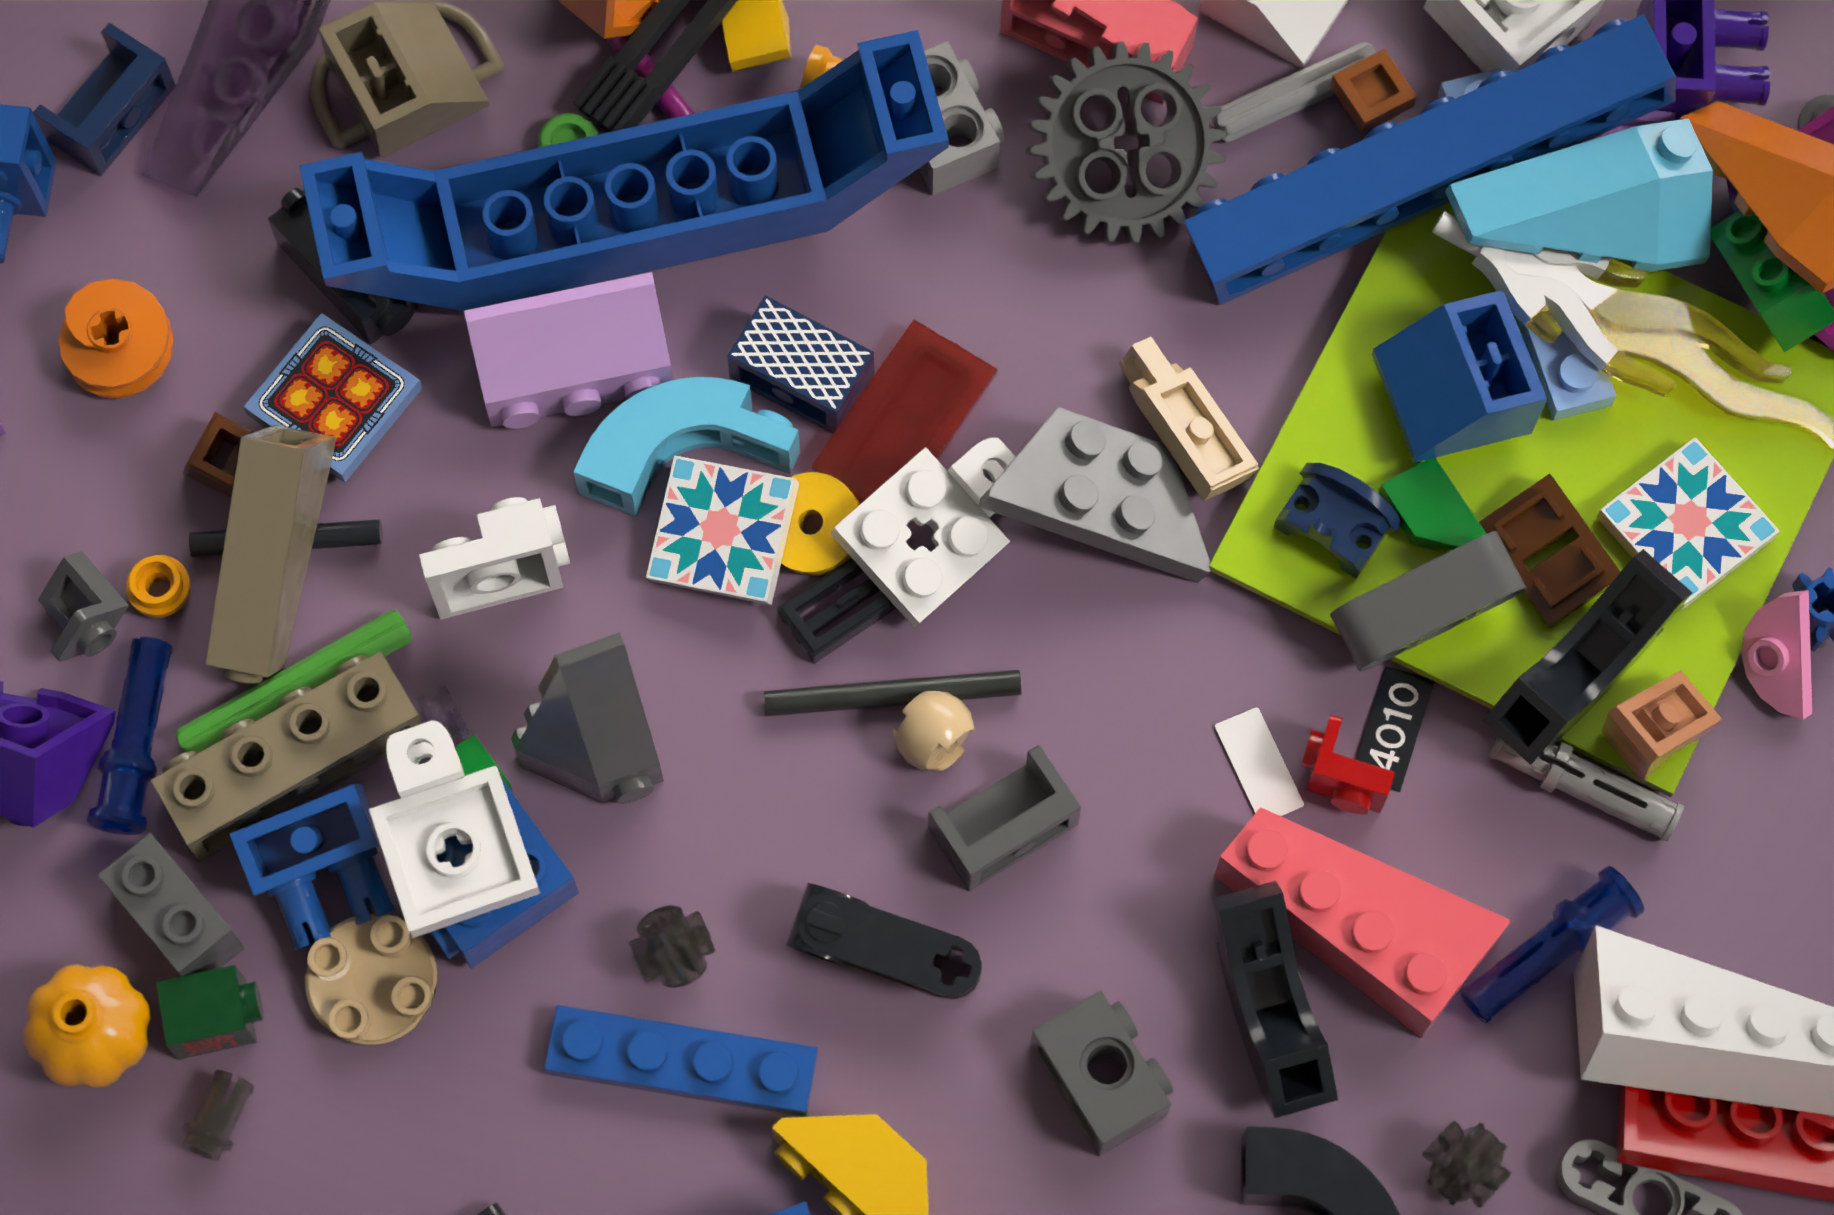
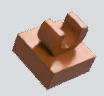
(1373, 91)

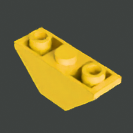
(857, 1161)

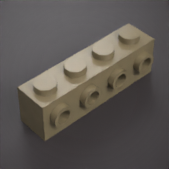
(286, 755)

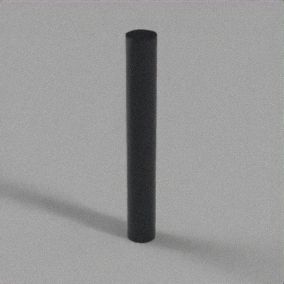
(326, 536)

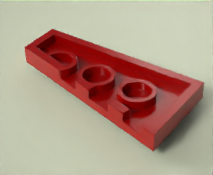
(1727, 1141)

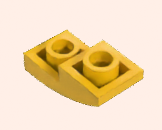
(756, 33)

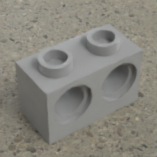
(961, 117)

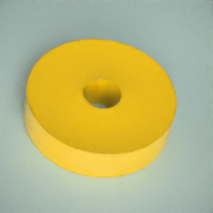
(817, 552)

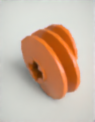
(107, 311)

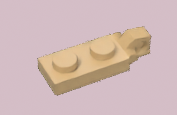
(1187, 421)

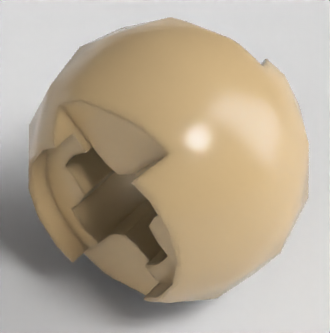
(933, 730)

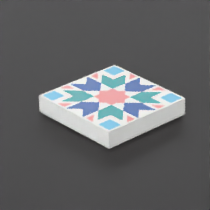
(1689, 519)
(722, 530)

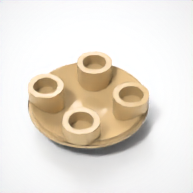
(371, 980)

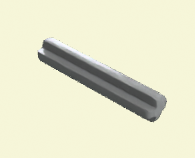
(1286, 94)

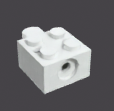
(1511, 31)

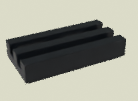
(842, 633)

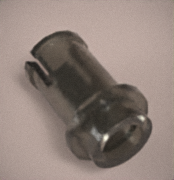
(215, 1118)

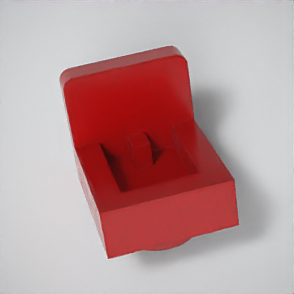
(1347, 781)

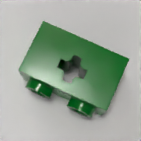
(1780, 295)

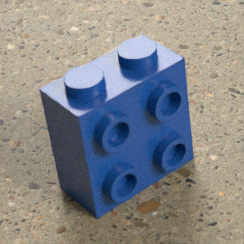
(488, 932)

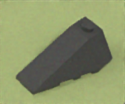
(591, 726)

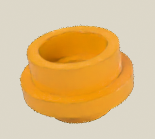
(150, 571)

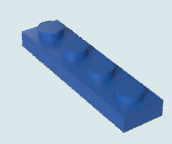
(681, 1060)

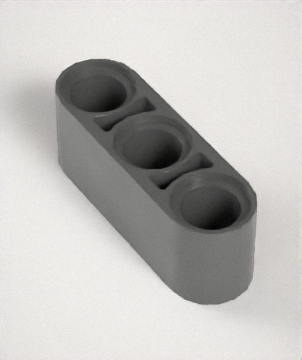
(1428, 601)

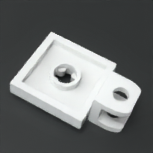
(946, 502)
(440, 804)

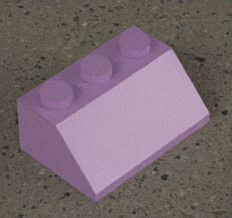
(568, 350)

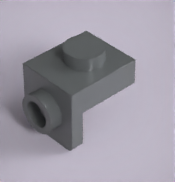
(83, 607)

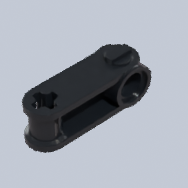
(879, 942)

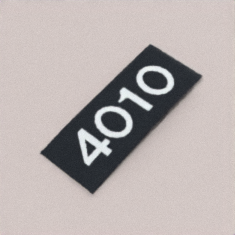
(1395, 722)

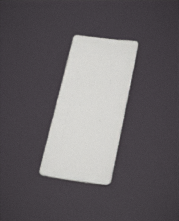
(1259, 763)

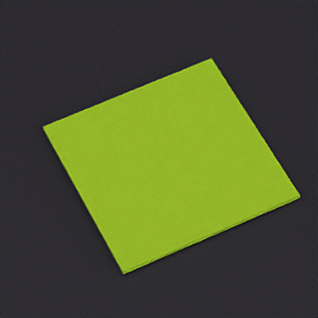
(1592, 456)

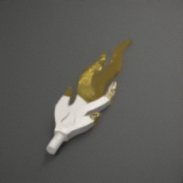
(1615, 324)

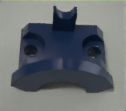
(1338, 515)

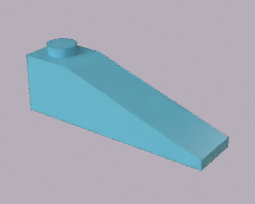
(1616, 197)

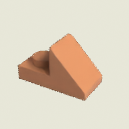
(1658, 723)

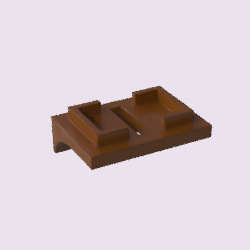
(1572, 573)

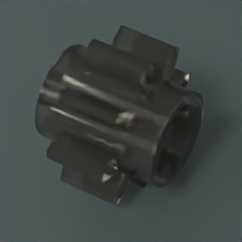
(672, 946)
(1466, 1164)

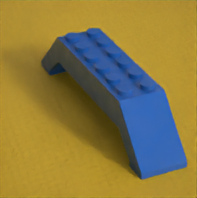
(630, 194)

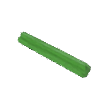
(382, 634)

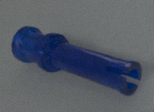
(128, 763)
(1600, 905)

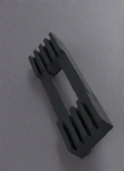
(621, 98)

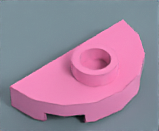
(1779, 654)

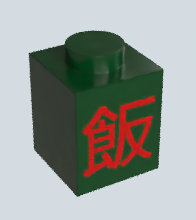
(209, 1011)

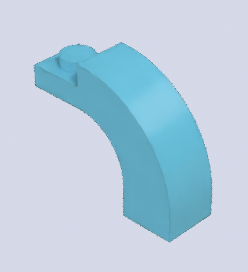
(670, 421)

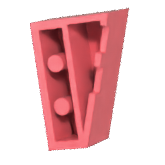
(1074, 26)

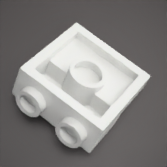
(511, 561)

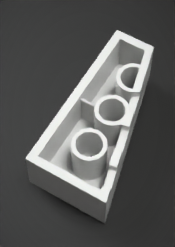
(1698, 1029)

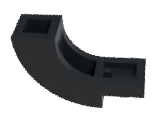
(1271, 1002)

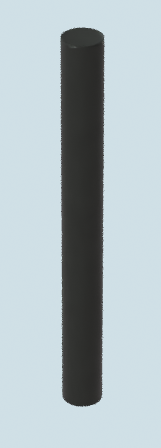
(890, 692)

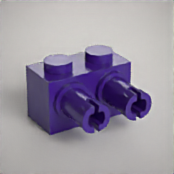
(1688, 38)

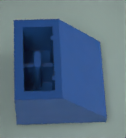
(1461, 378)

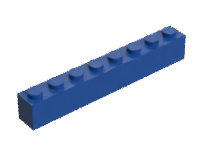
(1409, 165)

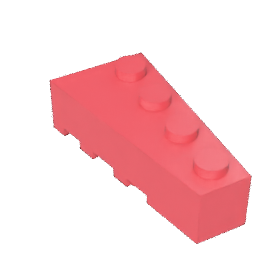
(1364, 919)

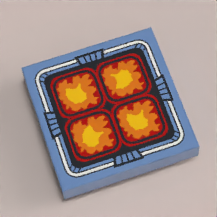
(335, 389)

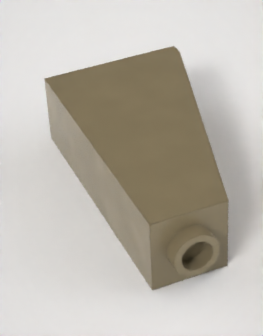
(267, 549)

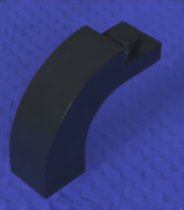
(1588, 658)
(1308, 1175)

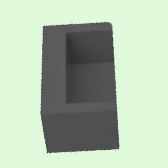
(1006, 820)

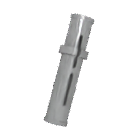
(1597, 787)

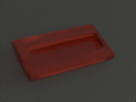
(908, 405)

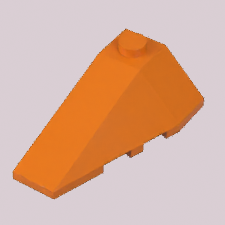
(1778, 178)

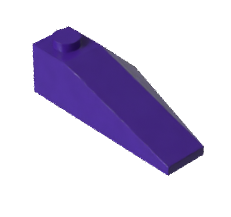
(47, 751)

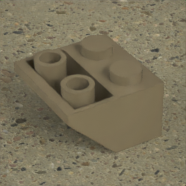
(401, 71)

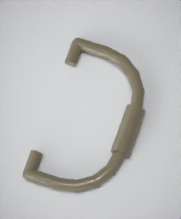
(340, 138)

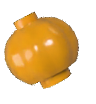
(86, 1026)

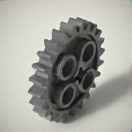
(1181, 138)

